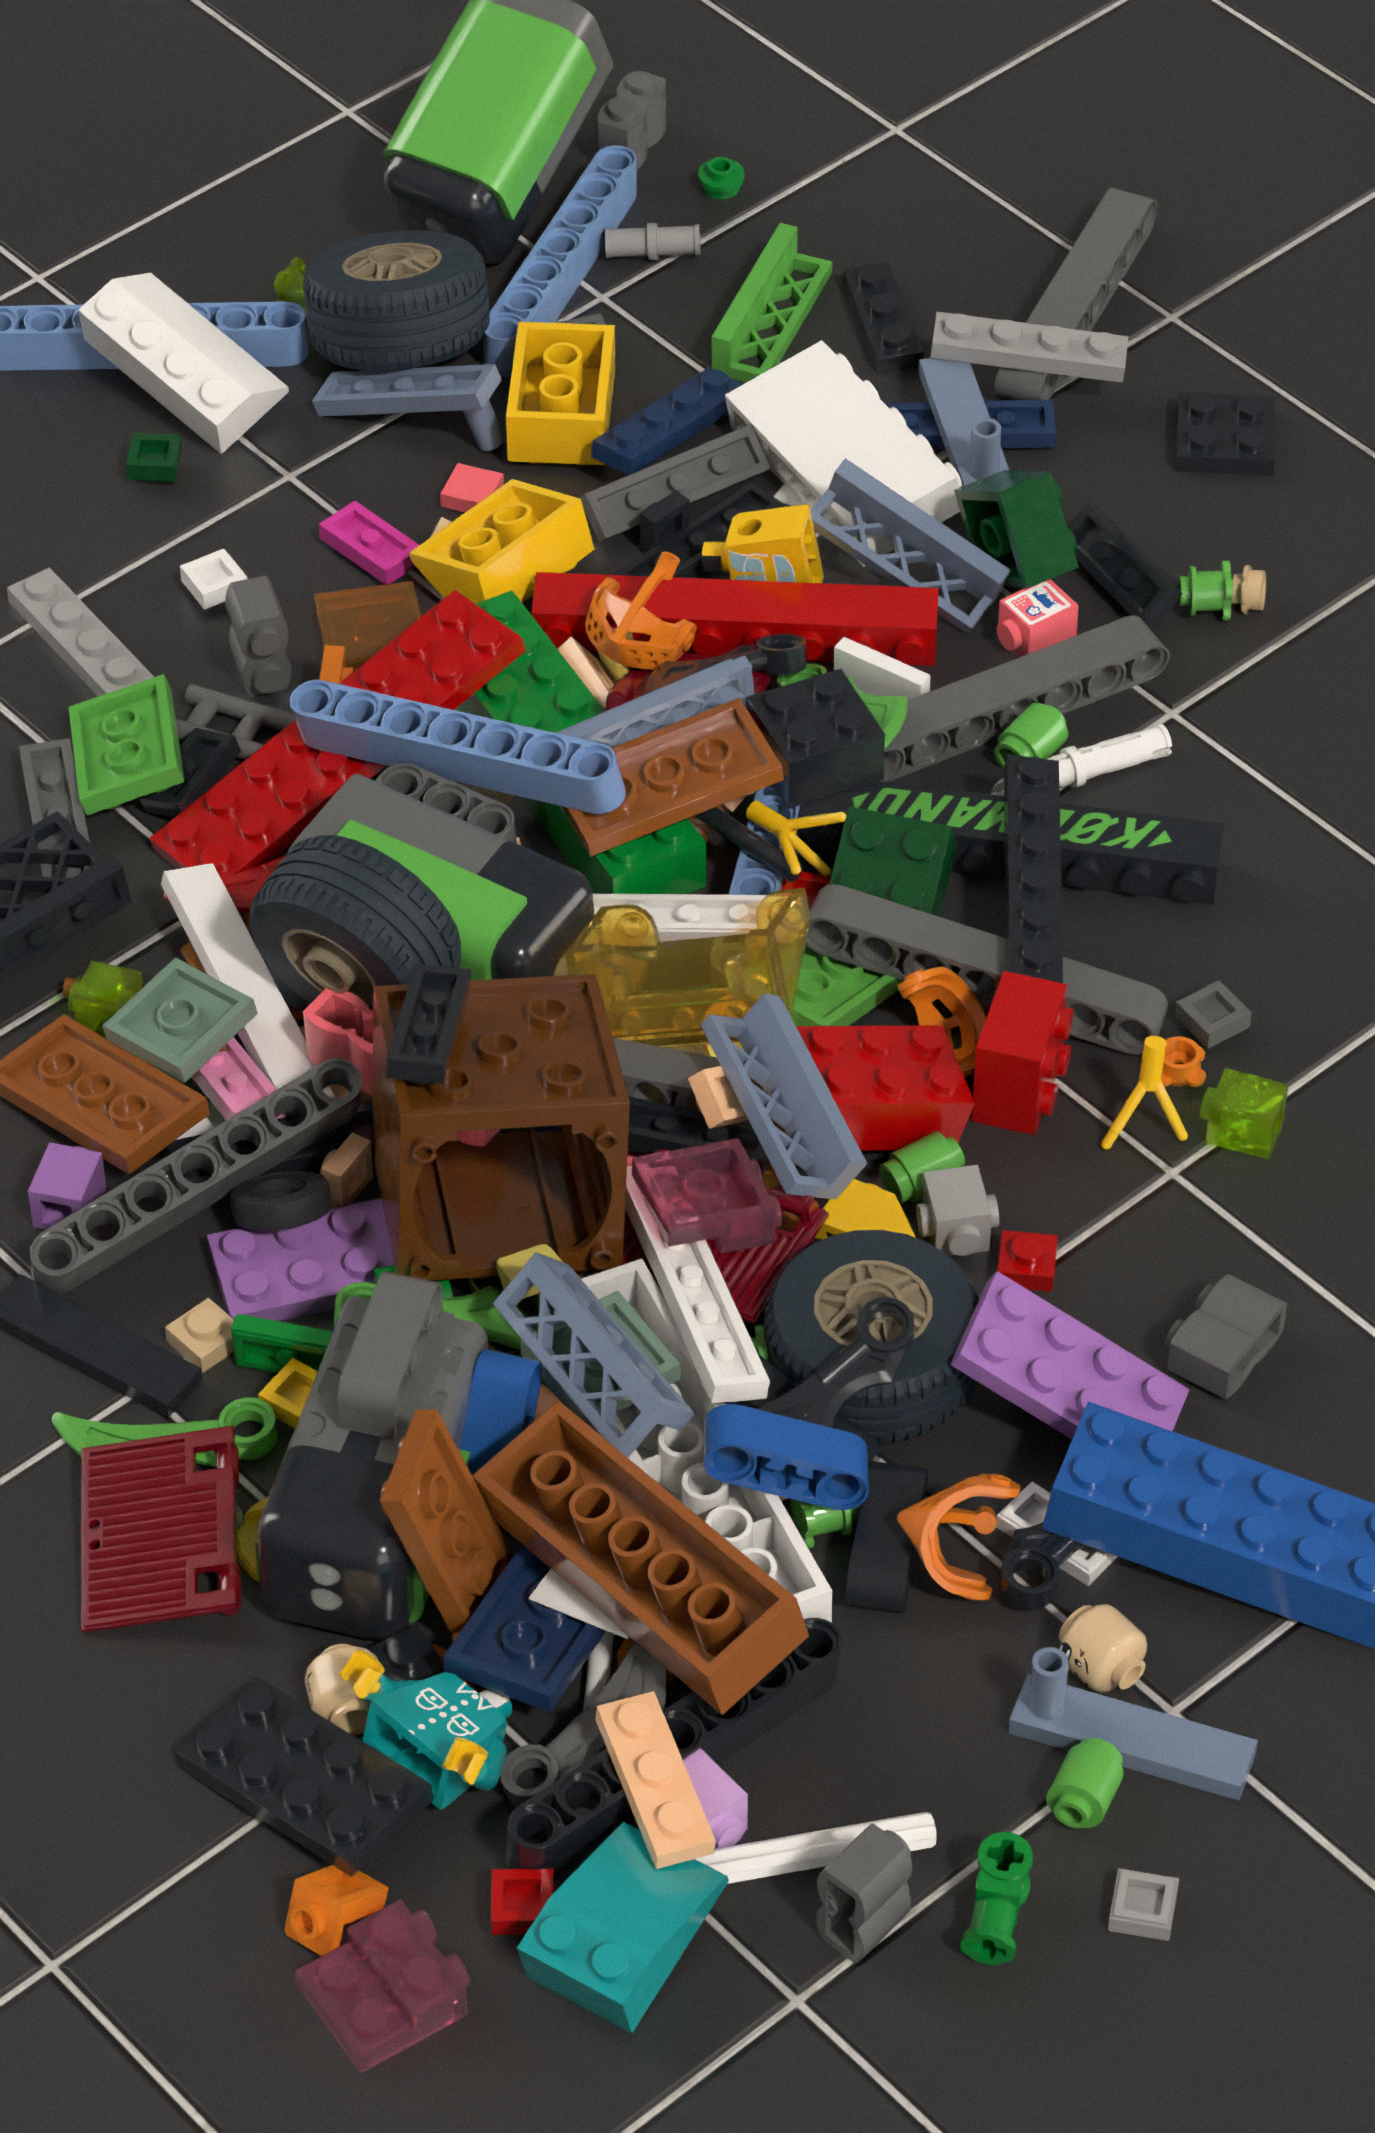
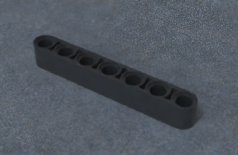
(692, 1722)

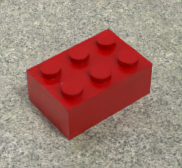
(892, 1081)

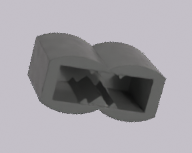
(634, 116)
(258, 636)
(1225, 1335)
(864, 1892)

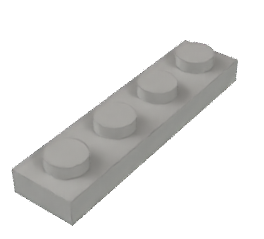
(1029, 347)
(75, 633)

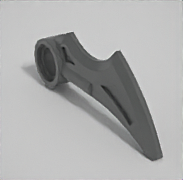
(582, 1738)

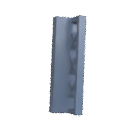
(915, 532)
(668, 704)
(792, 1098)
(608, 1344)

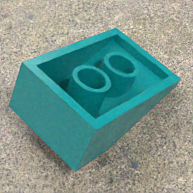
(618, 1928)

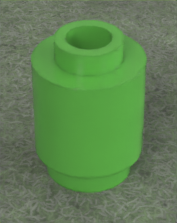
(1034, 733)
(905, 1166)
(1086, 1783)

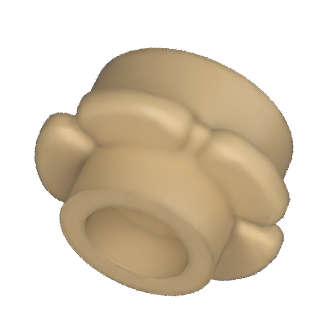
(1249, 589)

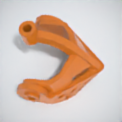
(667, 639)
(943, 984)
(923, 1518)

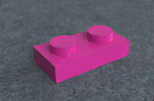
(369, 542)

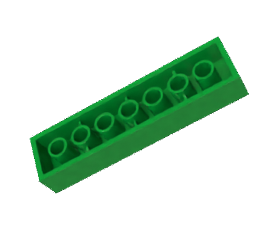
(549, 696)

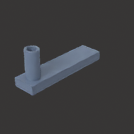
(418, 391)
(962, 419)
(1146, 1738)

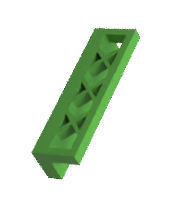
(755, 308)

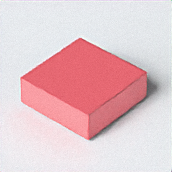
(469, 487)

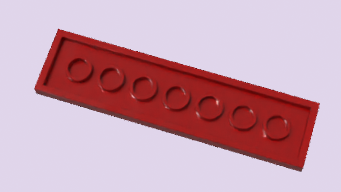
(287, 783)

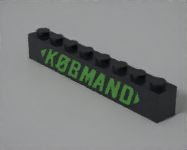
(1098, 845)

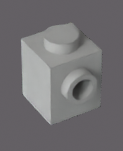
(957, 1211)

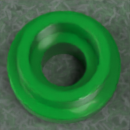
(721, 177)

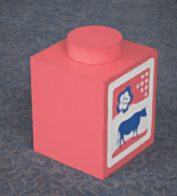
(1036, 618)

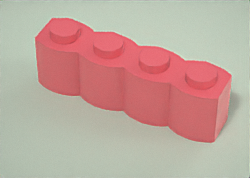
(343, 1028)

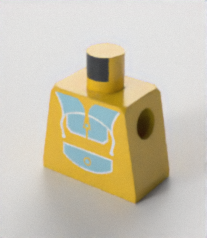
(768, 547)

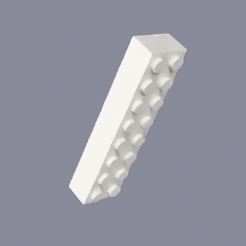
(675, 1459)

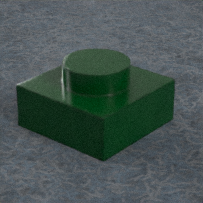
(154, 457)

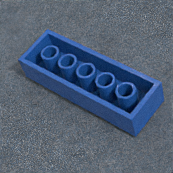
(1218, 1522)

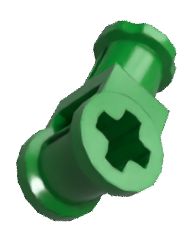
(1000, 1891)

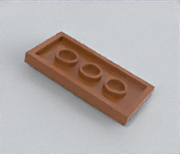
(681, 775)
(99, 1093)
(443, 1520)

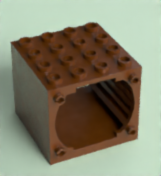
(521, 1059)

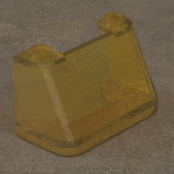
(668, 988)

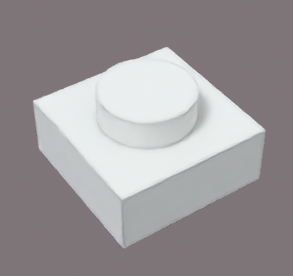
(210, 577)

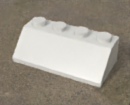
(179, 358)

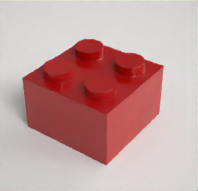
(1021, 1053)

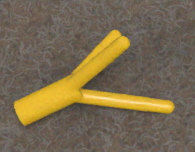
(786, 830)
(1149, 1081)

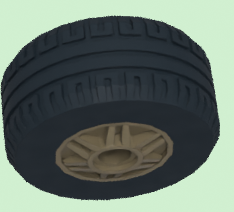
(396, 300)
(348, 920)
(816, 1312)

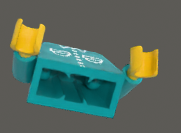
(433, 1726)

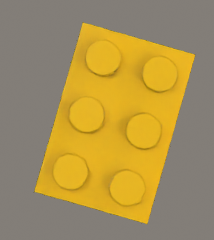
(560, 392)

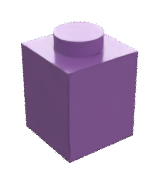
(65, 1183)

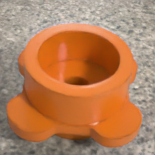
(1183, 1063)

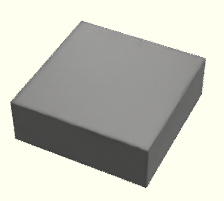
(1143, 1904)

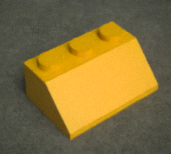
(505, 543)

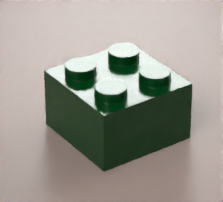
(1019, 524)
(895, 858)

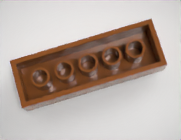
(641, 1557)

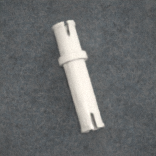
(1112, 755)

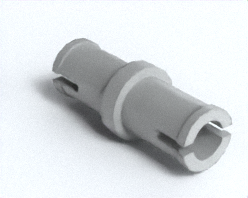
(653, 241)

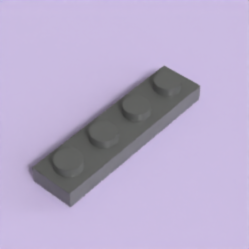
(693, 474)
(50, 788)

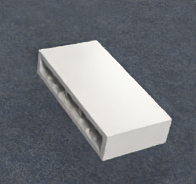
(819, 413)

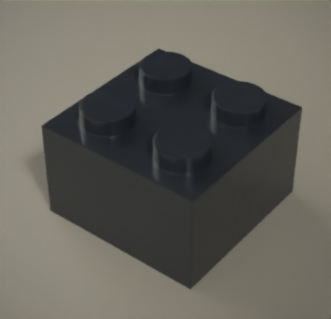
(819, 737)

